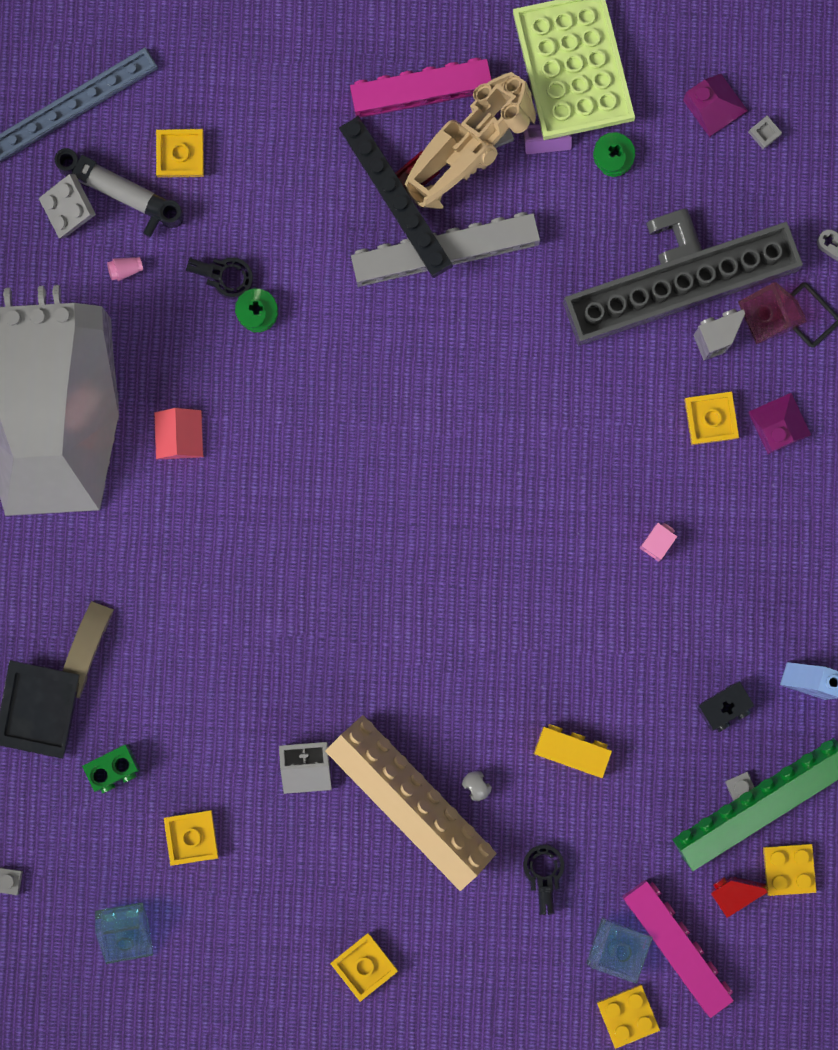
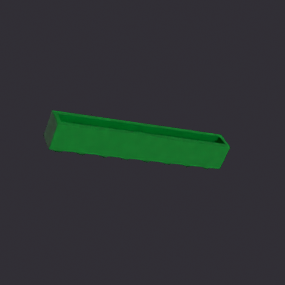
(759, 806)

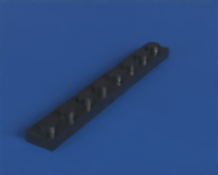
(396, 197)

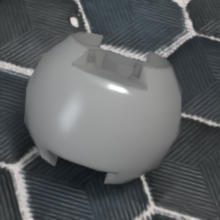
(476, 785)

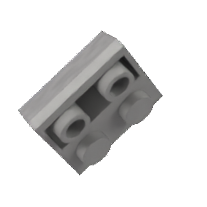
(716, 336)
(305, 767)

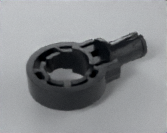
(206, 269)
(544, 893)

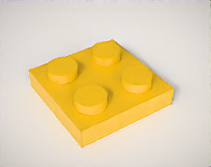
(180, 153)
(711, 418)
(191, 838)
(789, 869)
(364, 967)
(628, 1016)

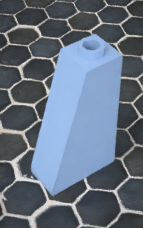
(811, 680)

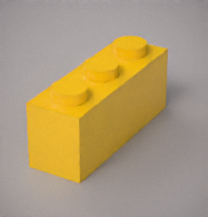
(573, 751)

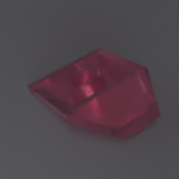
(771, 312)

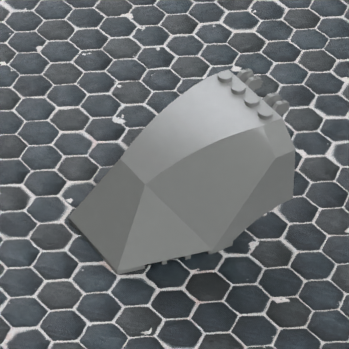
(55, 405)

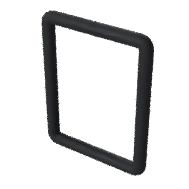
(826, 306)

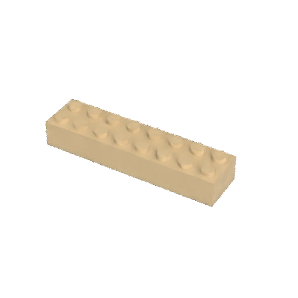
(411, 802)

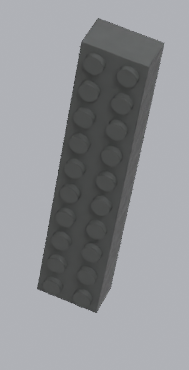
(682, 283)

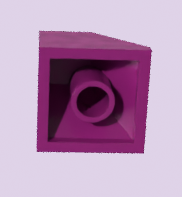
(714, 104)
(779, 423)

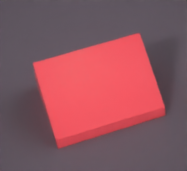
(178, 433)

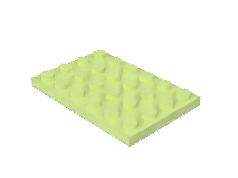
(573, 66)

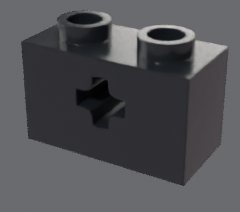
(711, 708)

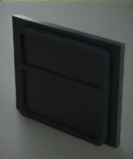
(37, 708)

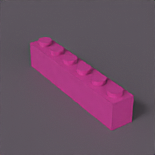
(419, 88)
(678, 949)

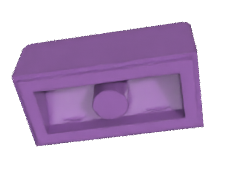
(535, 144)

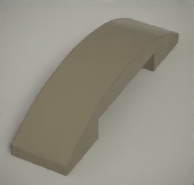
(87, 641)

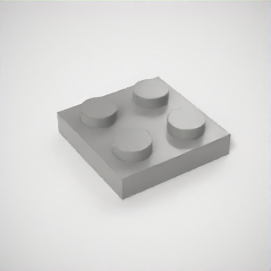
(67, 206)

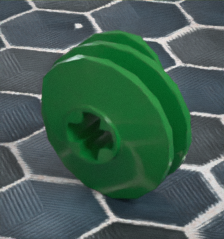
(615, 165)
(265, 318)

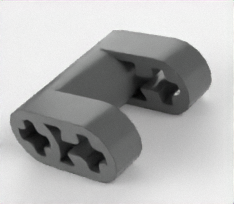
(684, 232)

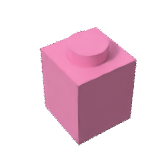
(659, 541)

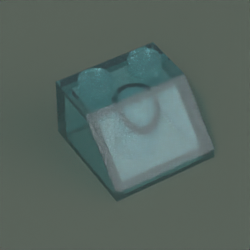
(123, 933)
(619, 950)

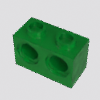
(109, 764)

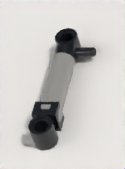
(121, 189)

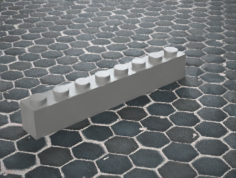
(459, 245)

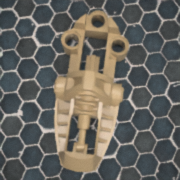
(472, 142)

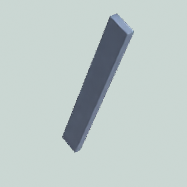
(75, 103)

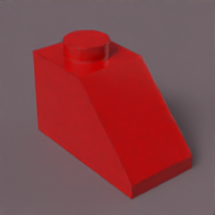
(736, 893)

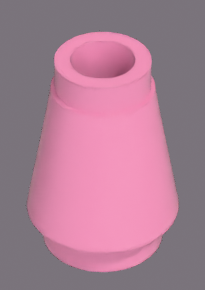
(124, 267)

